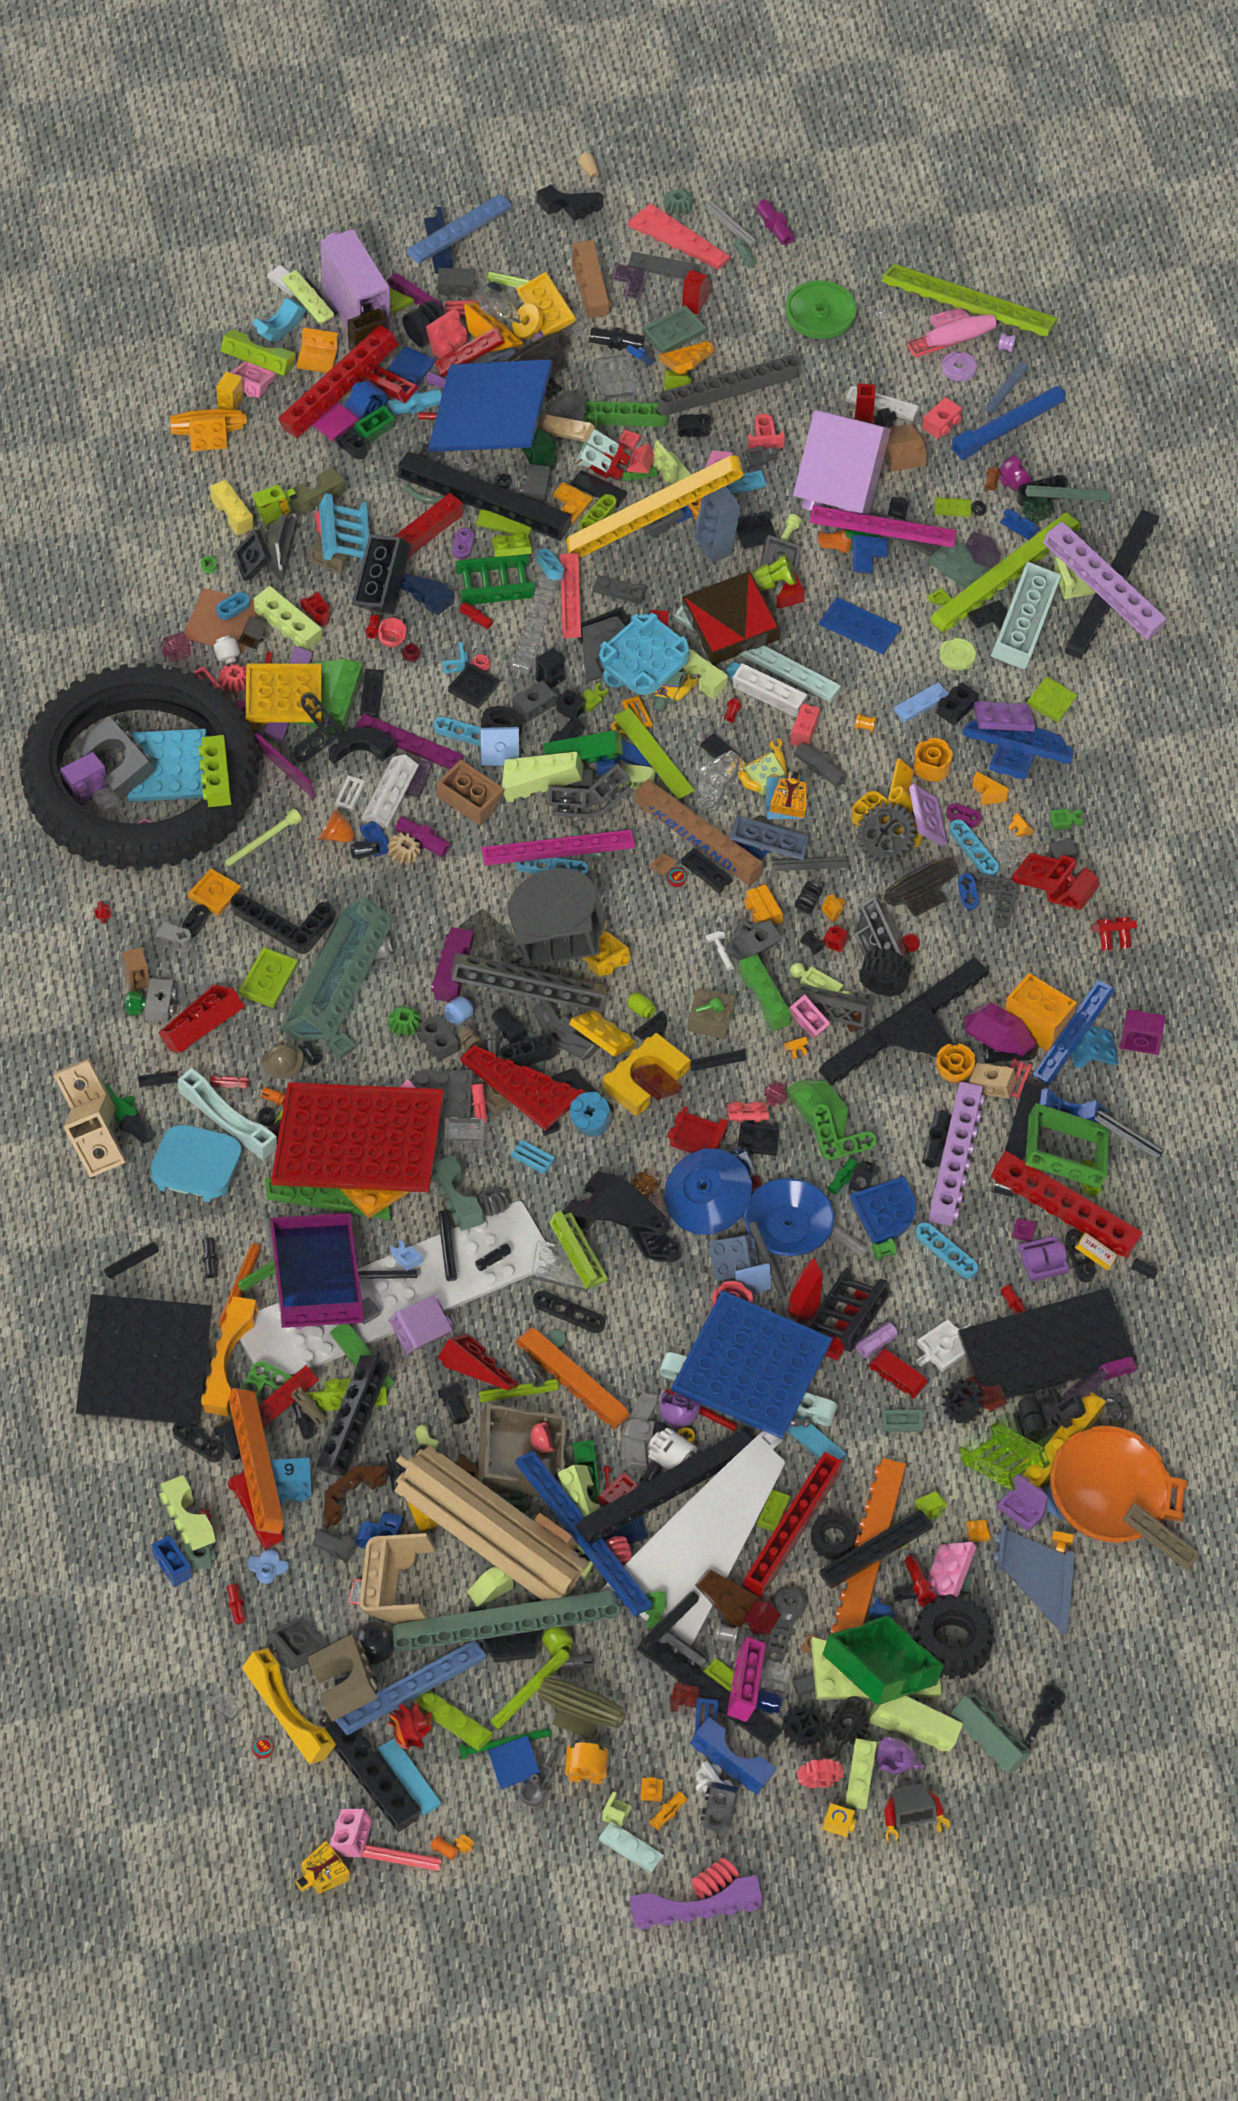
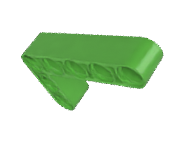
(623, 414)

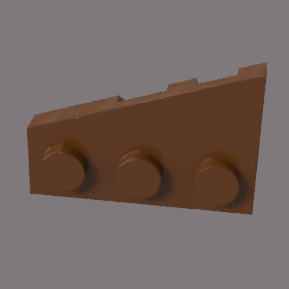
(727, 1597)

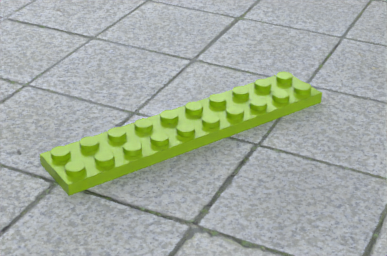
(969, 299)

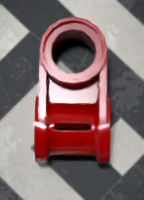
(316, 609)

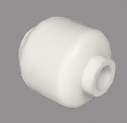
(226, 649)

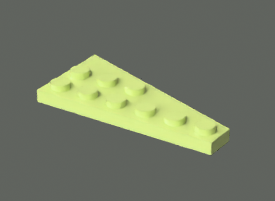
(833, 1684)

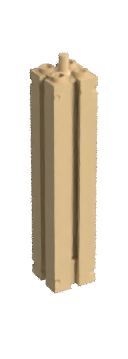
(489, 1525)

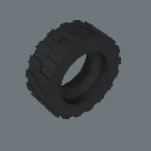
(503, 715)
(838, 1521)

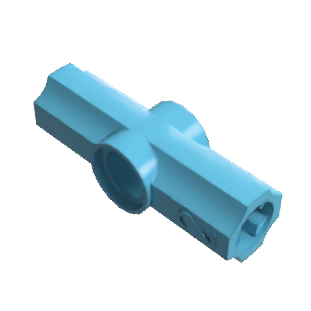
(416, 402)

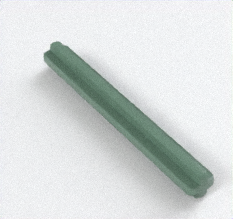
(1067, 493)

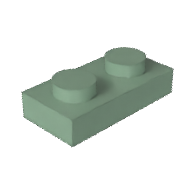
(902, 1421)

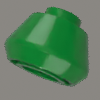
(135, 1003)

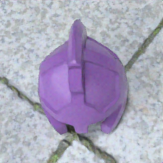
(897, 1750)

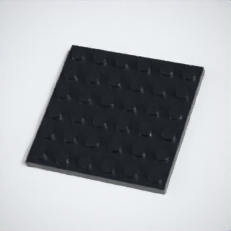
(144, 1359)

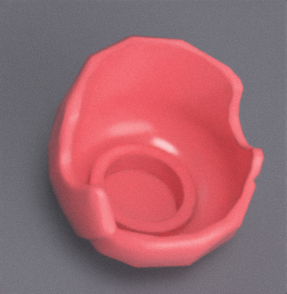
(394, 628)
(541, 1438)

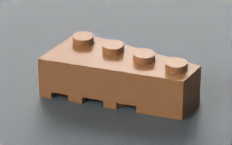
(590, 279)

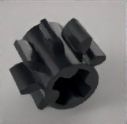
(885, 417)

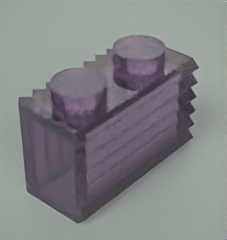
(982, 550)

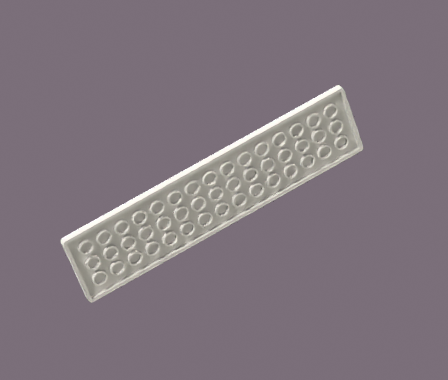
(314, 1346)

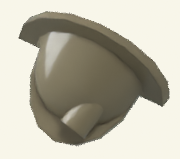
(282, 1060)

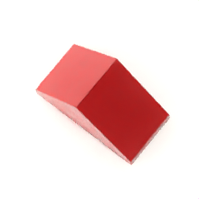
(790, 594)

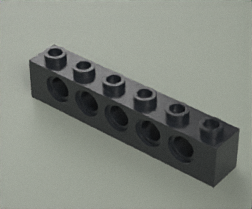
(353, 1415)
(398, 1816)

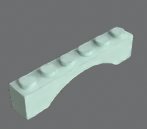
(250, 1134)

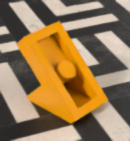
(992, 790)

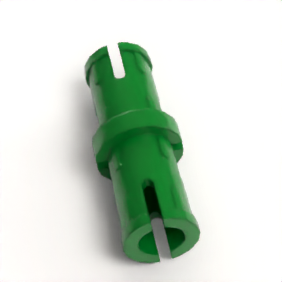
(842, 1176)

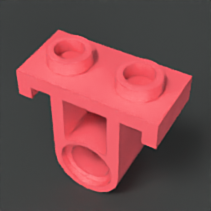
(765, 434)

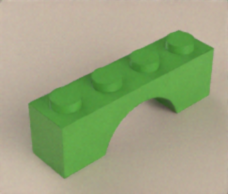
(772, 1004)

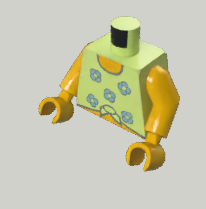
(770, 765)

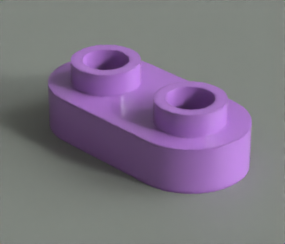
(463, 542)

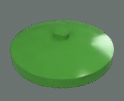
(820, 309)

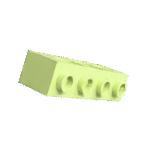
(287, 618)

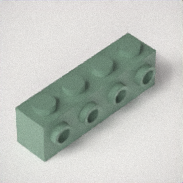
(991, 1733)

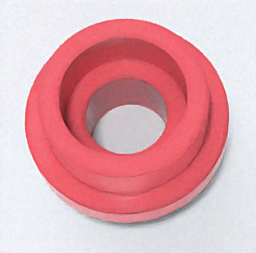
(481, 659)

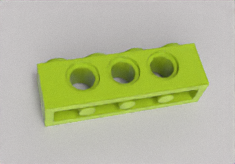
(215, 771)

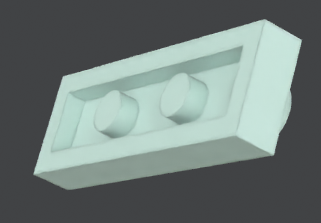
(631, 1847)

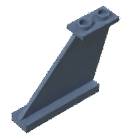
(1040, 1573)

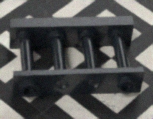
(858, 1323)

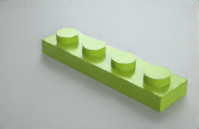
(454, 1720)

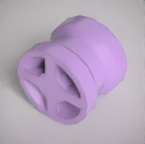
(1007, 342)

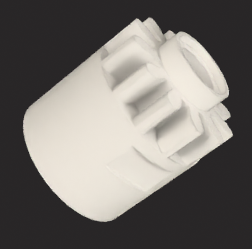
(670, 1449)

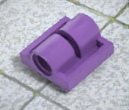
(1044, 1258)

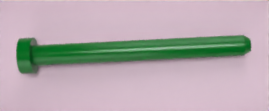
(464, 1751)

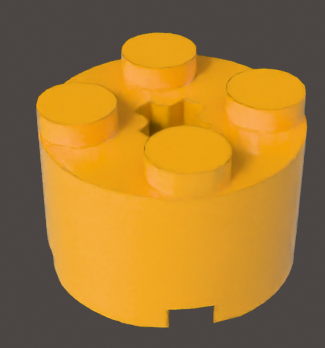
(933, 759)
(586, 1762)

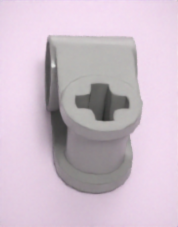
(172, 936)

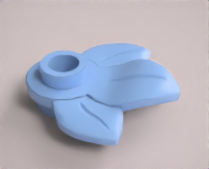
(267, 1566)

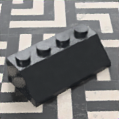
(381, 573)

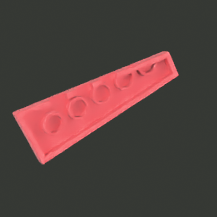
(667, 229)

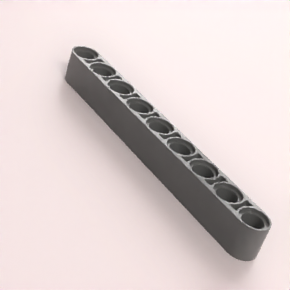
(728, 385)

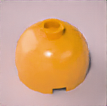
(955, 1063)

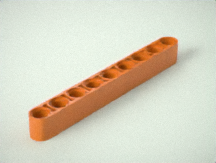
(256, 1461)

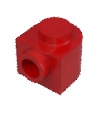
(836, 938)

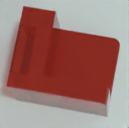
(684, 1696)

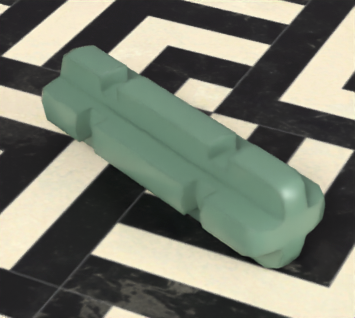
(745, 252)

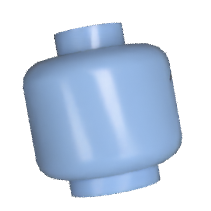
(458, 1010)

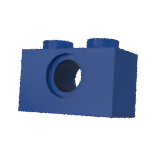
(171, 1561)

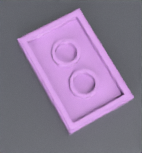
(928, 815)

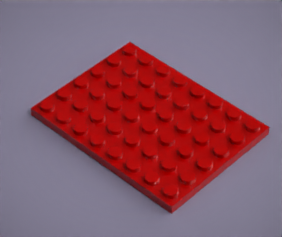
(358, 1137)

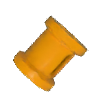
(865, 722)

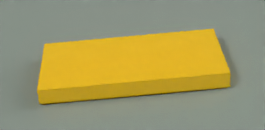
(545, 295)

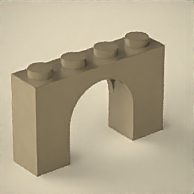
(356, 1689)

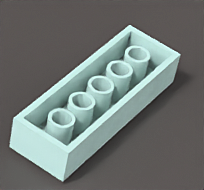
(1025, 615)

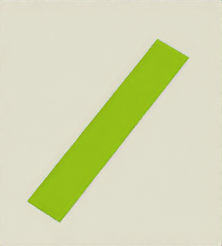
(653, 753)

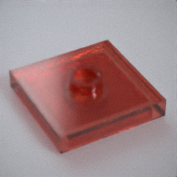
(656, 1081)

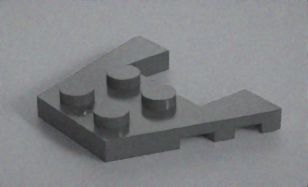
(592, 638)

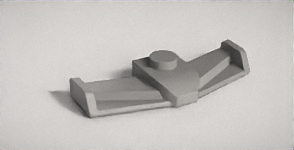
(639, 1430)

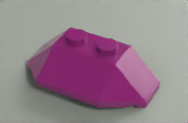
(998, 1029)

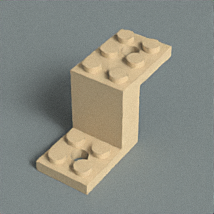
(89, 1117)

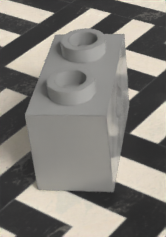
(159, 1000)

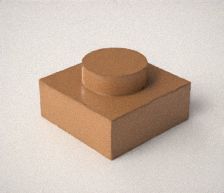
(662, 864)

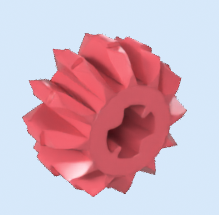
(233, 678)
(620, 1548)

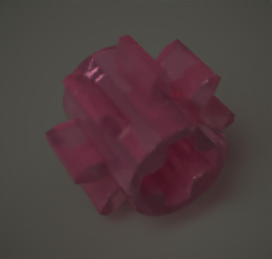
(776, 1094)

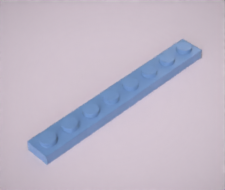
(459, 228)
(413, 1686)

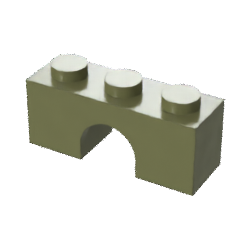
(328, 482)

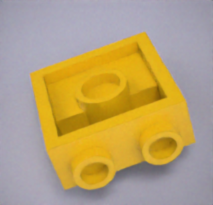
(612, 955)

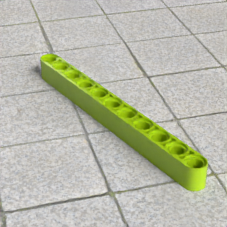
(997, 577)

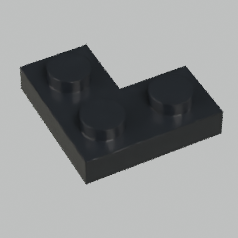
(993, 612)

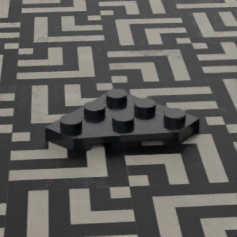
(915, 1030)

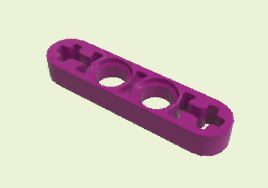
(407, 288)

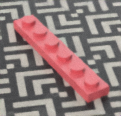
(570, 596)

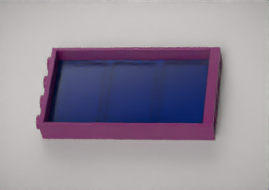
(316, 1270)

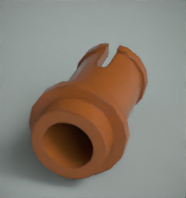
(992, 478)

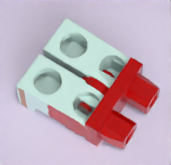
(602, 456)

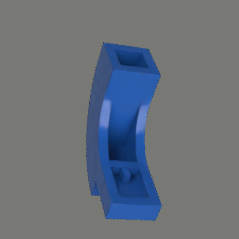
(1084, 1110)

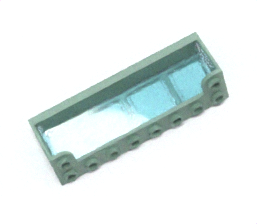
(337, 971)

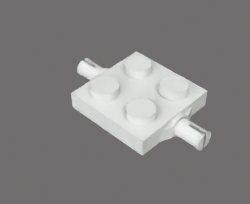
(941, 1346)

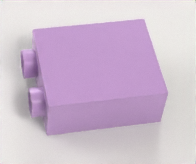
(352, 277)
(841, 463)

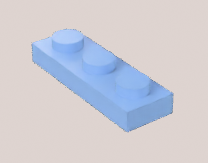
(920, 702)

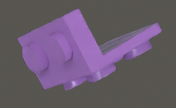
(1025, 1504)

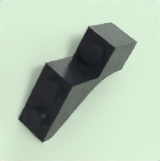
(576, 205)

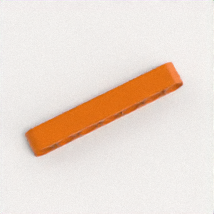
(573, 1377)

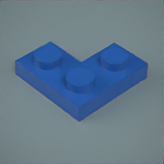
(864, 549)

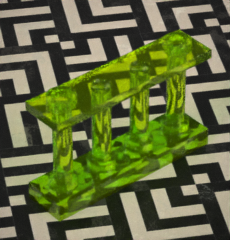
(1009, 1442)

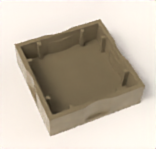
(507, 1437)

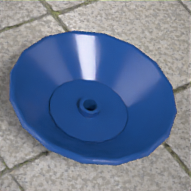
(792, 1201)
(716, 1206)

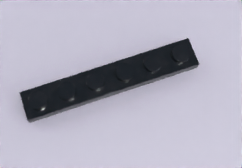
(875, 1549)

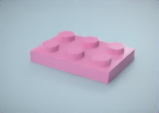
(950, 1568)

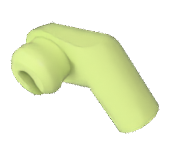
(423, 1437)

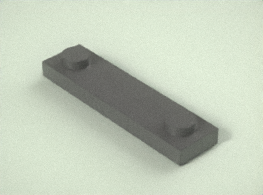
(662, 265)

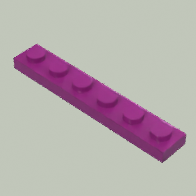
(412, 743)

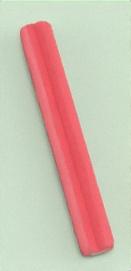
(401, 1857)

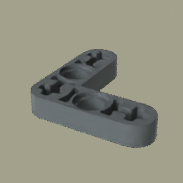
(1003, 895)

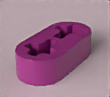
(964, 814)
(1119, 1367)

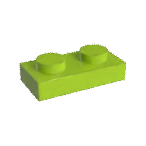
(952, 507)

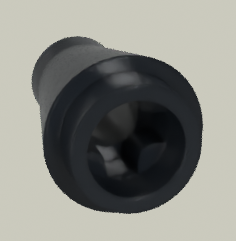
(364, 849)

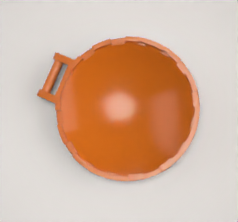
(1103, 1475)

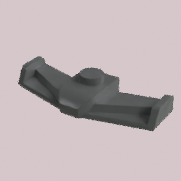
(562, 1032)

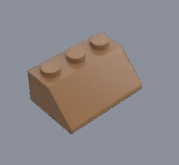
(469, 792)

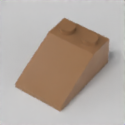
(905, 448)

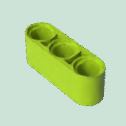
(603, 508)

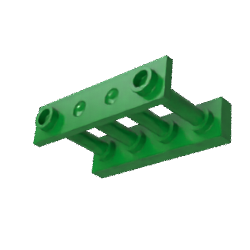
(500, 593)

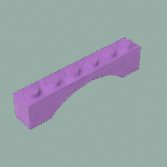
(739, 1895)

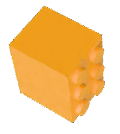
(1041, 1009)

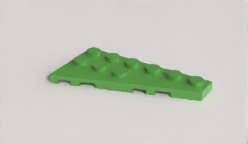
(317, 1197)

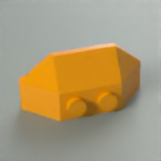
(480, 323)

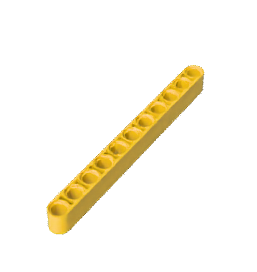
(655, 506)

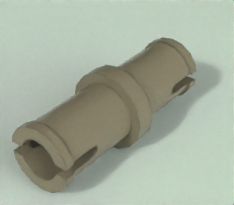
(308, 1406)

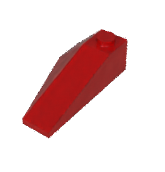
(469, 1358)

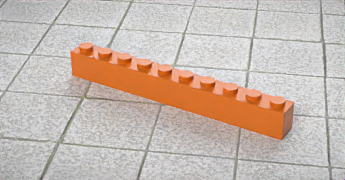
(878, 1519)

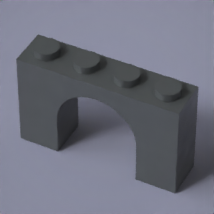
(135, 766)

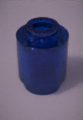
(768, 1702)

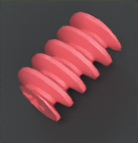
(713, 1878)

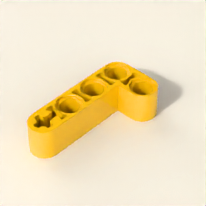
(869, 801)

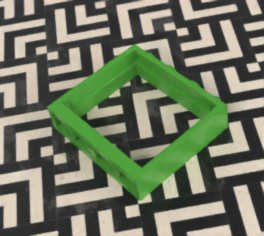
(1072, 1126)

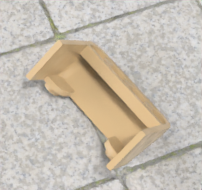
(380, 1574)

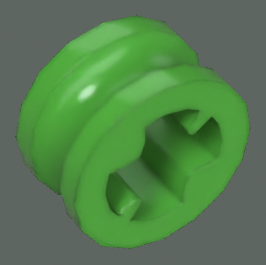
(211, 569)

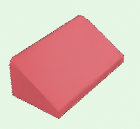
(641, 460)

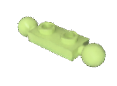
(816, 978)

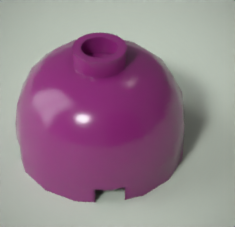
(1013, 473)

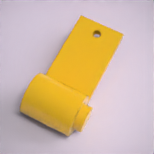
(900, 786)

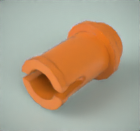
(273, 1096)
(444, 1847)

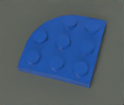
(885, 1209)

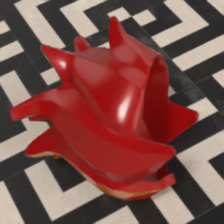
(410, 1726)

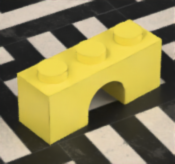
(226, 499)

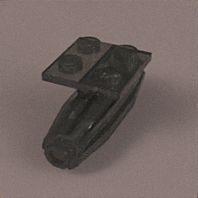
(545, 348)
(920, 887)

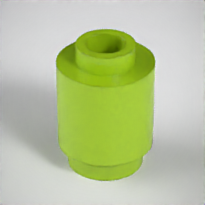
(641, 1005)

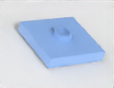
(499, 745)

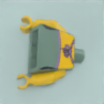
(672, 690)

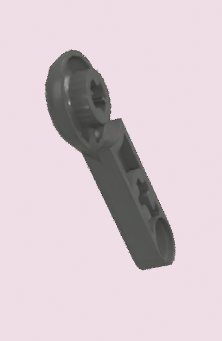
(788, 1616)

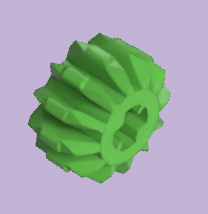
(404, 1021)

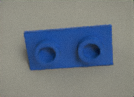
(1019, 525)

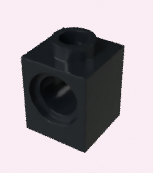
(570, 704)

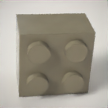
(707, 1021)

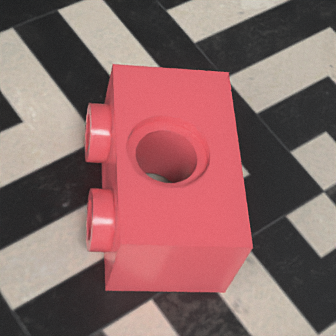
(942, 418)
(805, 725)

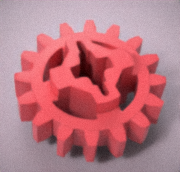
(820, 1773)

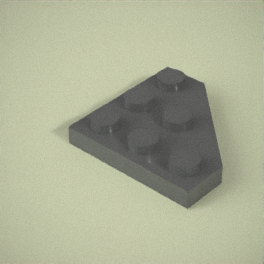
(456, 1087)

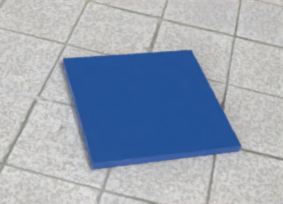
(490, 405)
(751, 1364)

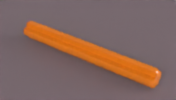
(246, 1269)

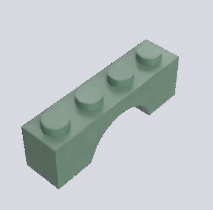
(464, 1209)

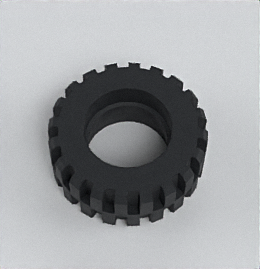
(962, 1614)

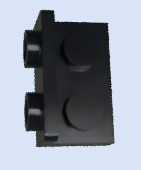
(759, 1138)

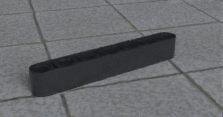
(1018, 1134)

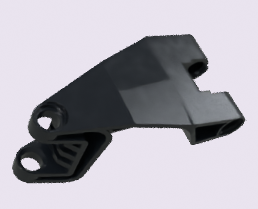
(623, 1204)

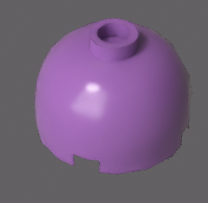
(678, 1410)

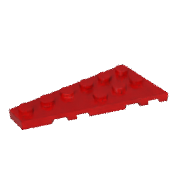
(525, 1088)

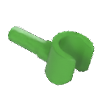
(716, 1004)

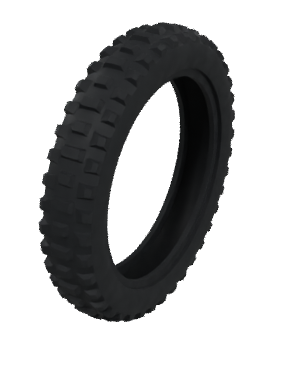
(119, 692)

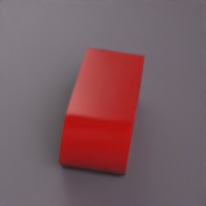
(898, 1372)

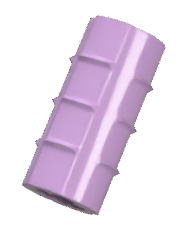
(876, 1339)

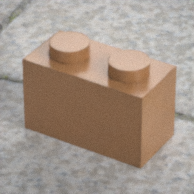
(135, 969)

